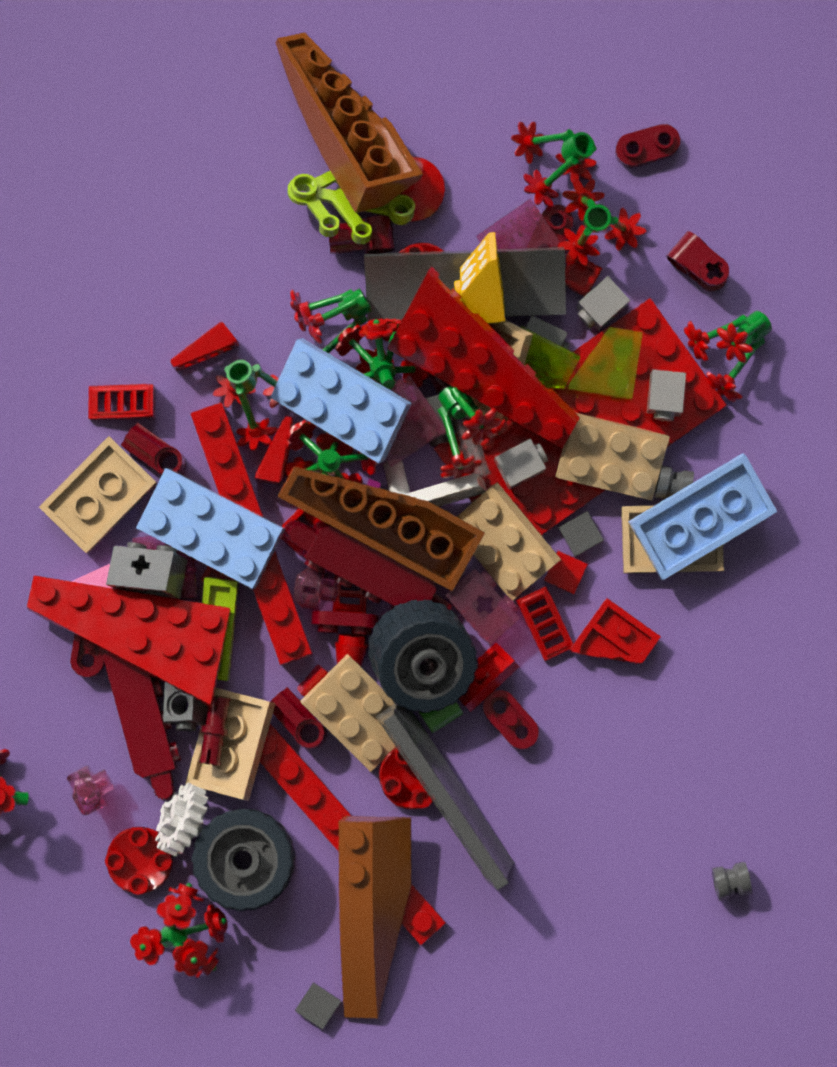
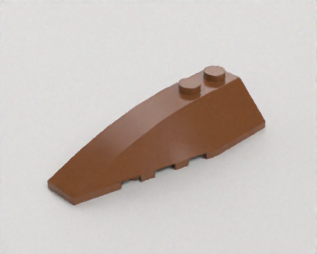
(352, 138)
(389, 522)
(372, 904)

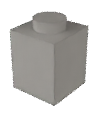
(602, 304)
(666, 394)
(521, 463)

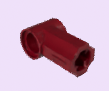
(381, 238)
(151, 449)
(296, 717)

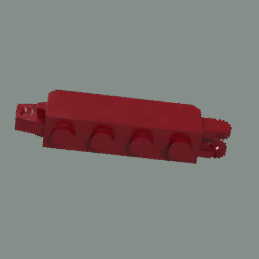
(360, 565)
(143, 724)

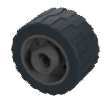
(422, 656)
(216, 859)

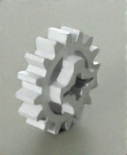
(181, 819)

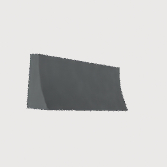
(530, 279)
(447, 794)

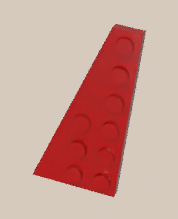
(470, 355)
(155, 634)

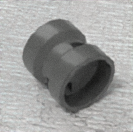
(672, 482)
(731, 881)

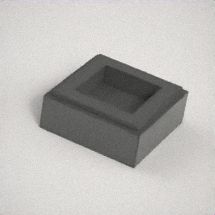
(580, 534)
(317, 1005)

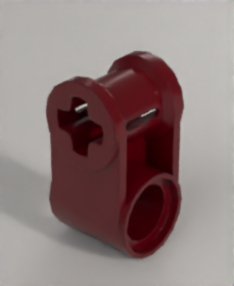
(695, 258)

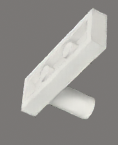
(438, 494)

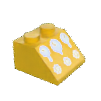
(482, 282)

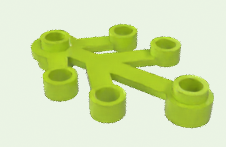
(317, 193)

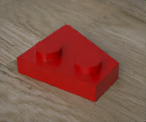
(615, 636)

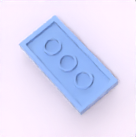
(340, 400)
(702, 516)
(210, 528)

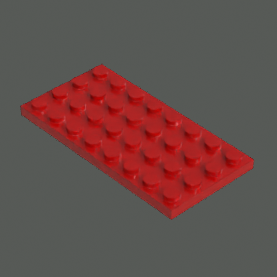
(550, 500)

